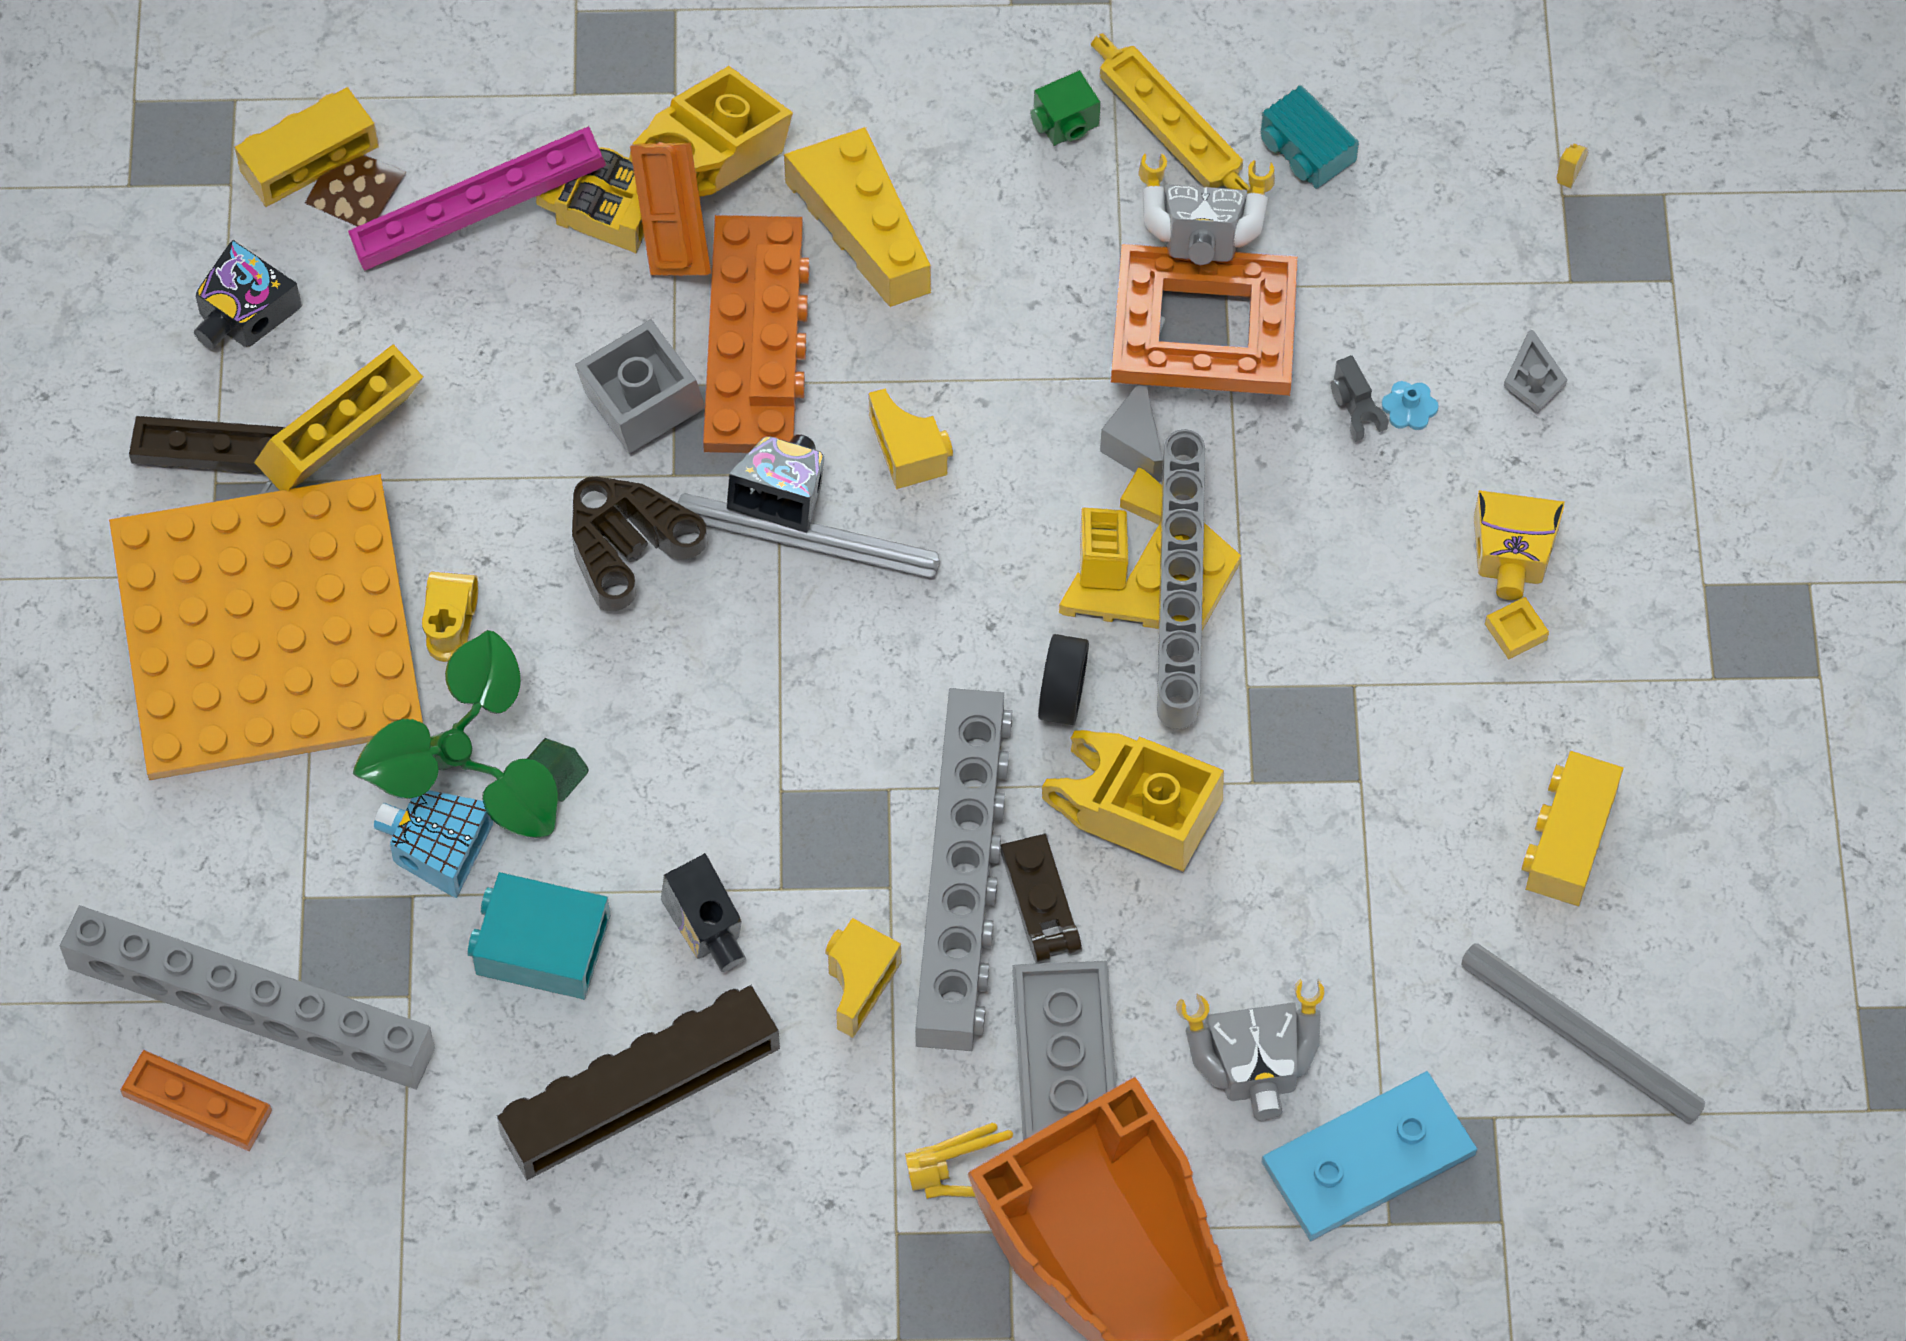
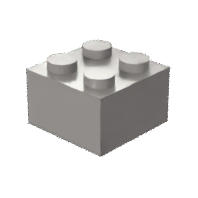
(640, 386)

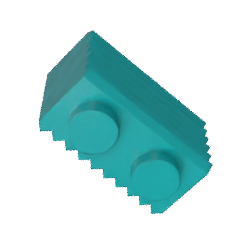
(1308, 137)

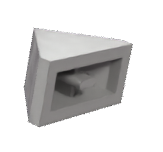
(1132, 435)

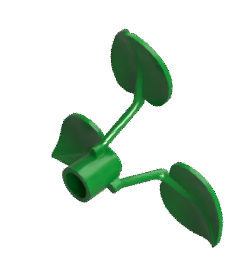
(407, 759)

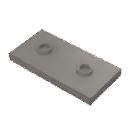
(1062, 1039)

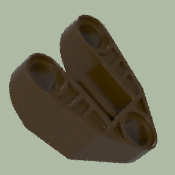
(649, 511)

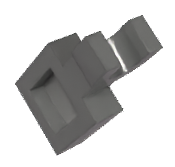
(1354, 391)

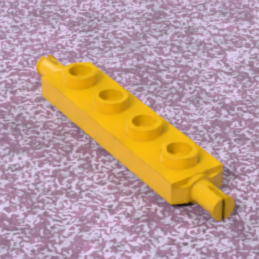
(1169, 116)

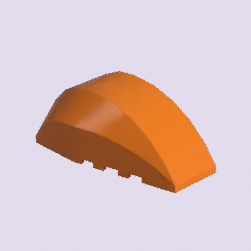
(1111, 1225)

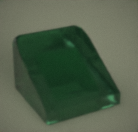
(563, 763)

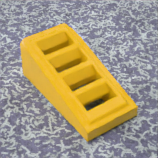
(1103, 551)

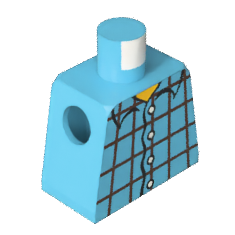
(436, 837)

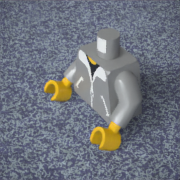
(1255, 1049)

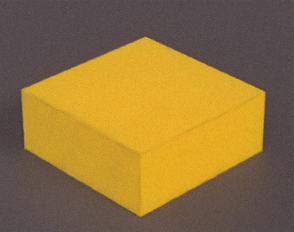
(1516, 628)

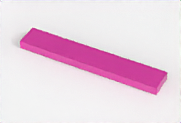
(476, 198)

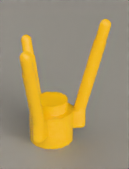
(929, 1164)

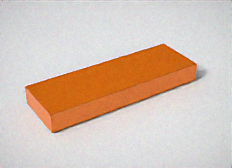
(196, 1100)

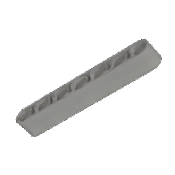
(1181, 596)

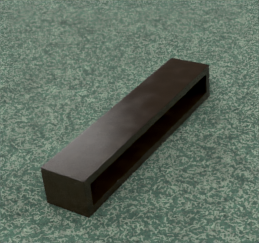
(638, 1081)

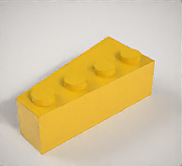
(860, 207)

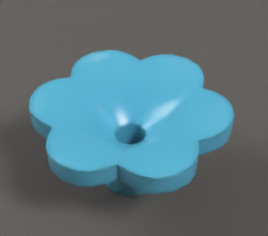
(1409, 405)

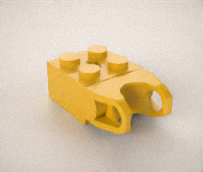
(728, 125)
(1139, 796)

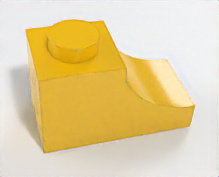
(909, 443)
(863, 966)

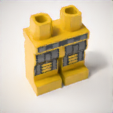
(600, 203)

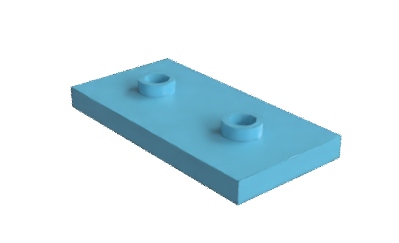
(1369, 1155)

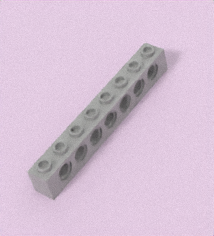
(248, 997)
(938, 1021)

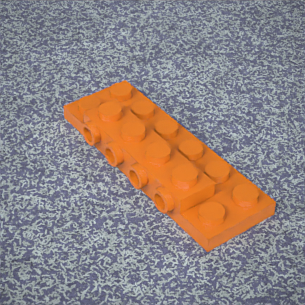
(754, 331)

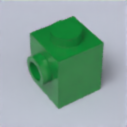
(1066, 108)

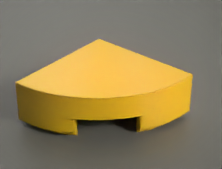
(1571, 164)

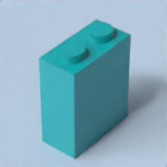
(539, 935)

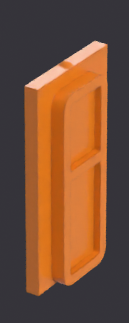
(670, 209)

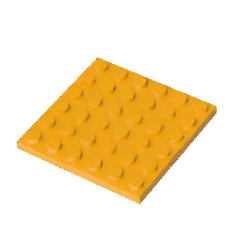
(264, 626)

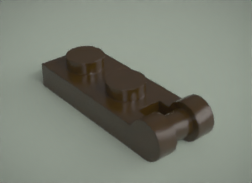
(1040, 897)

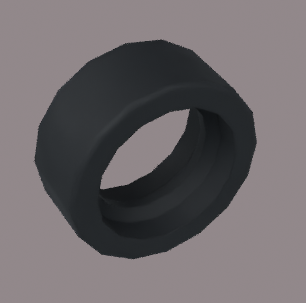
(1063, 679)

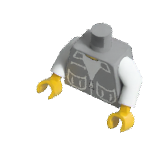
(1203, 221)

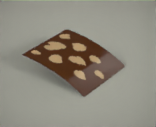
(356, 190)

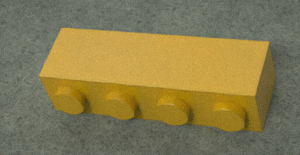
(338, 419)

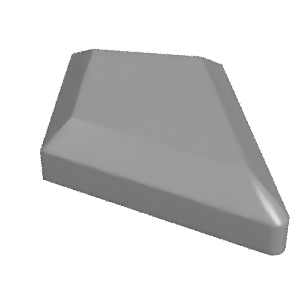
(1534, 374)

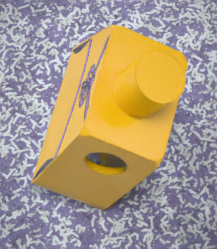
(1515, 539)

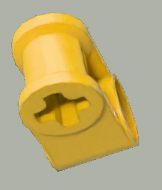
(448, 612)

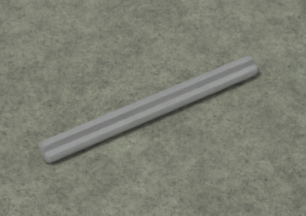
(818, 538)
(1583, 1033)

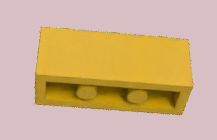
(306, 146)
(1571, 827)

